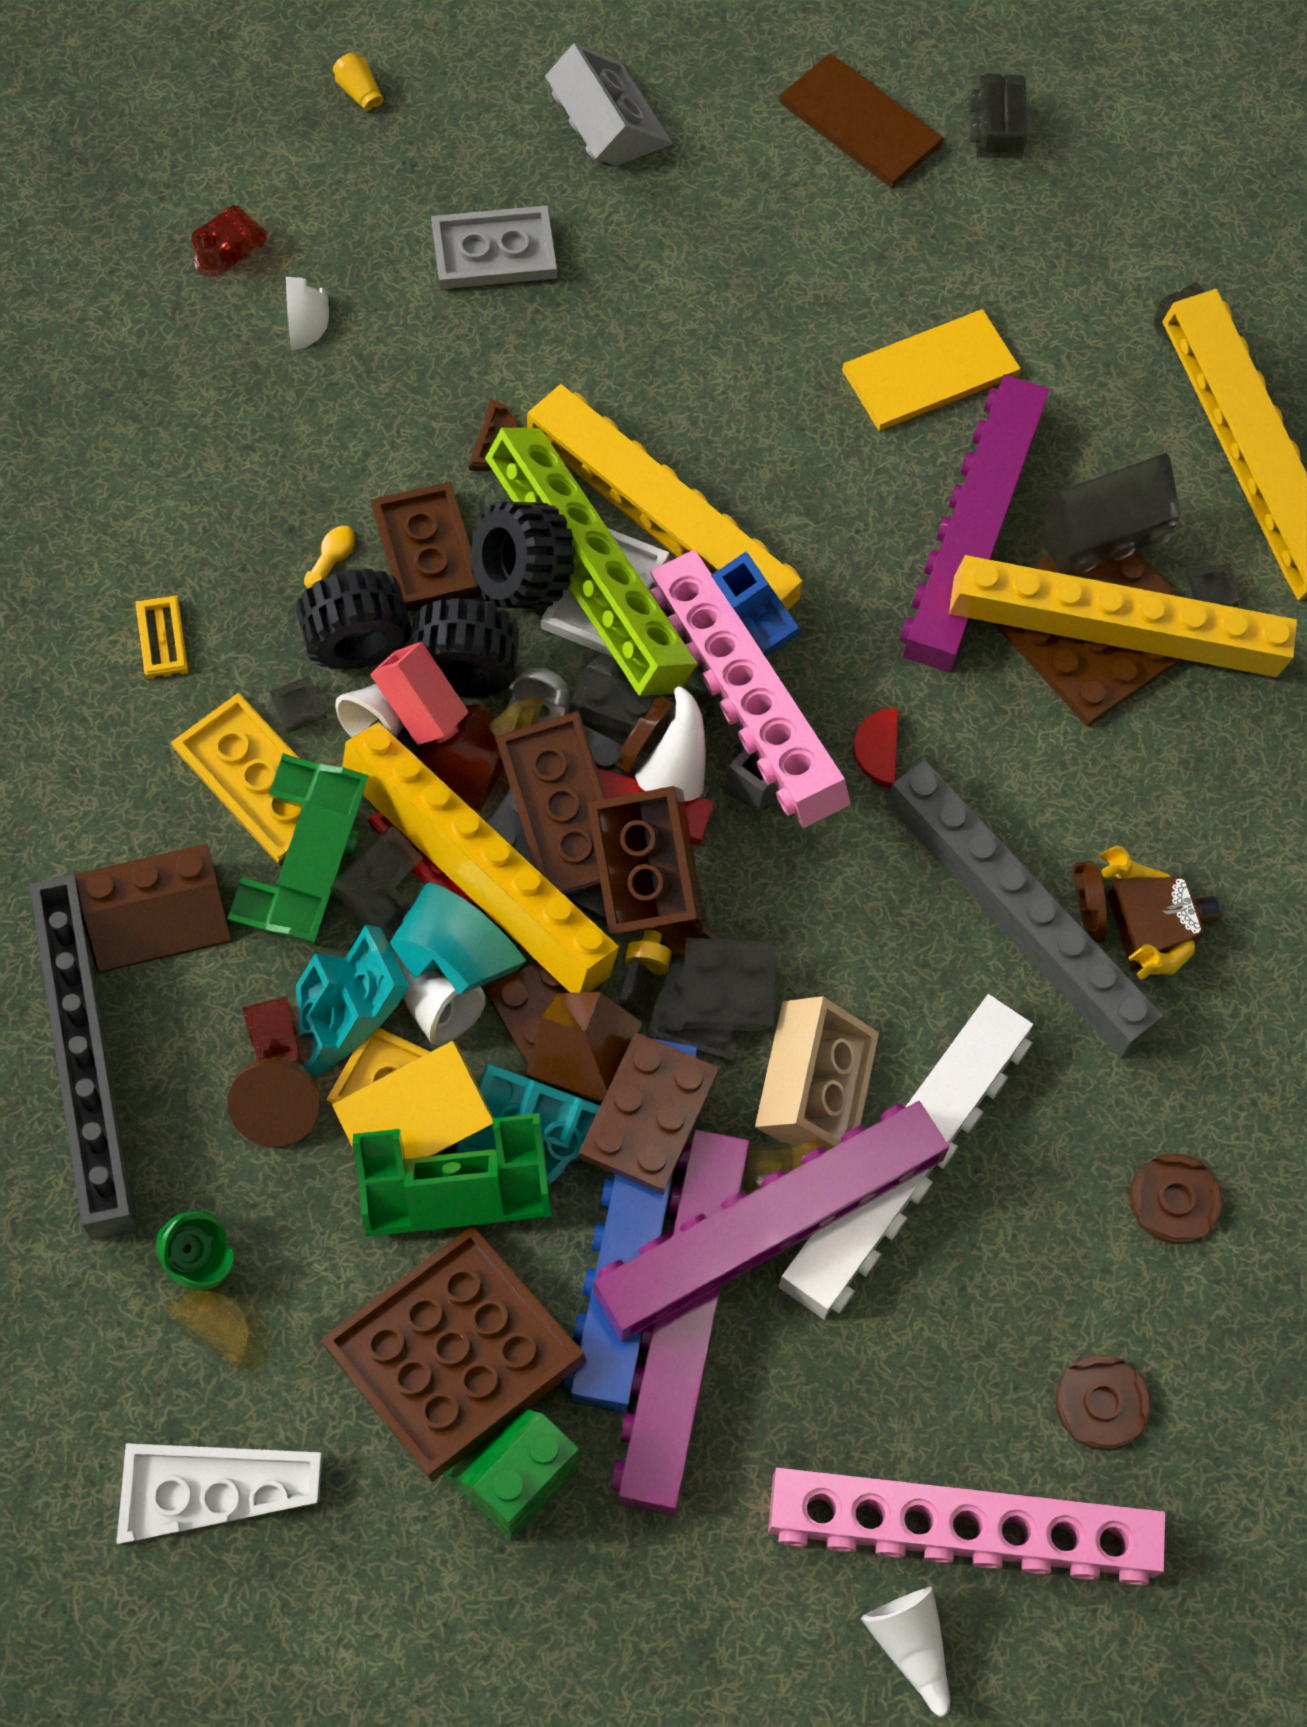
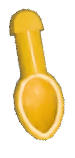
(335, 548)

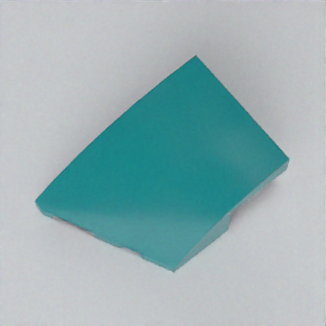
(453, 937)
(348, 998)
(562, 1115)

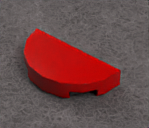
(876, 746)

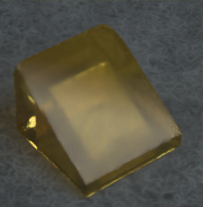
(517, 716)
(764, 1161)

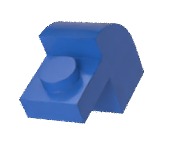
(756, 603)

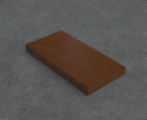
(861, 120)
(551, 784)

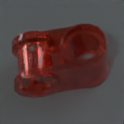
(229, 237)
(272, 1029)

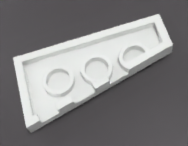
(197, 1487)

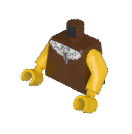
(1155, 914)

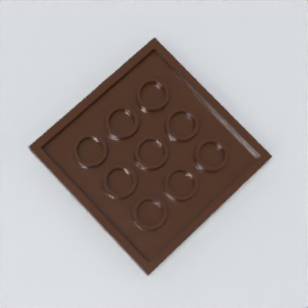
(1091, 674)
(453, 1352)

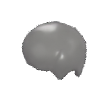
(545, 684)

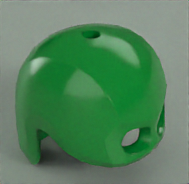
(208, 1257)

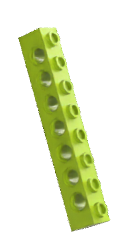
(602, 576)

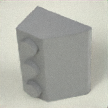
(605, 106)

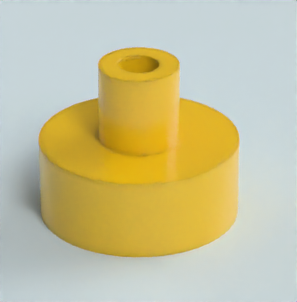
(650, 953)

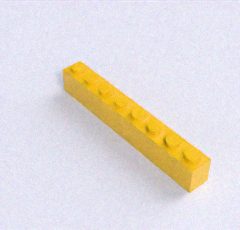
(1245, 425)
(651, 491)
(1122, 616)
(481, 862)

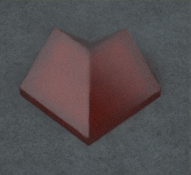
(468, 760)

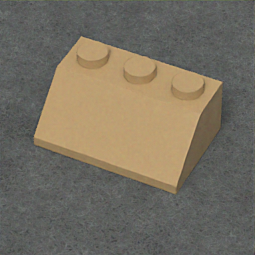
(816, 1073)

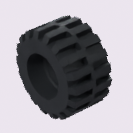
(522, 554)
(353, 619)
(470, 644)

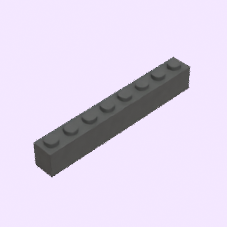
(1024, 909)
(83, 1060)

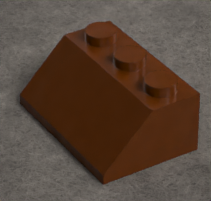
(646, 860)
(153, 908)

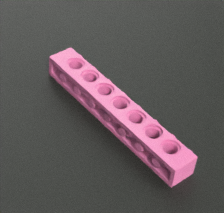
(750, 691)
(1138, 1530)

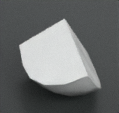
(306, 312)

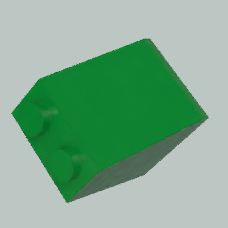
(516, 1471)

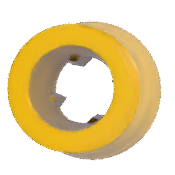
(357, 80)

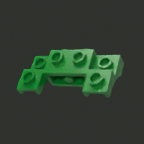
(312, 862)
(455, 1187)

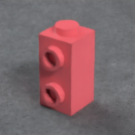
(420, 694)

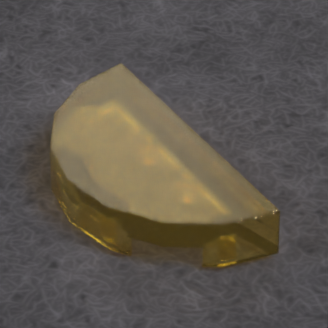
(215, 1321)

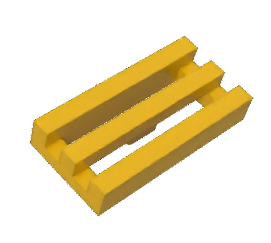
(166, 667)

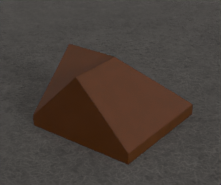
(581, 1043)

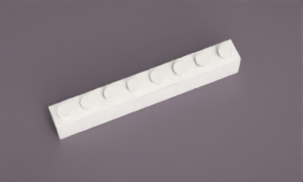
(951, 1096)

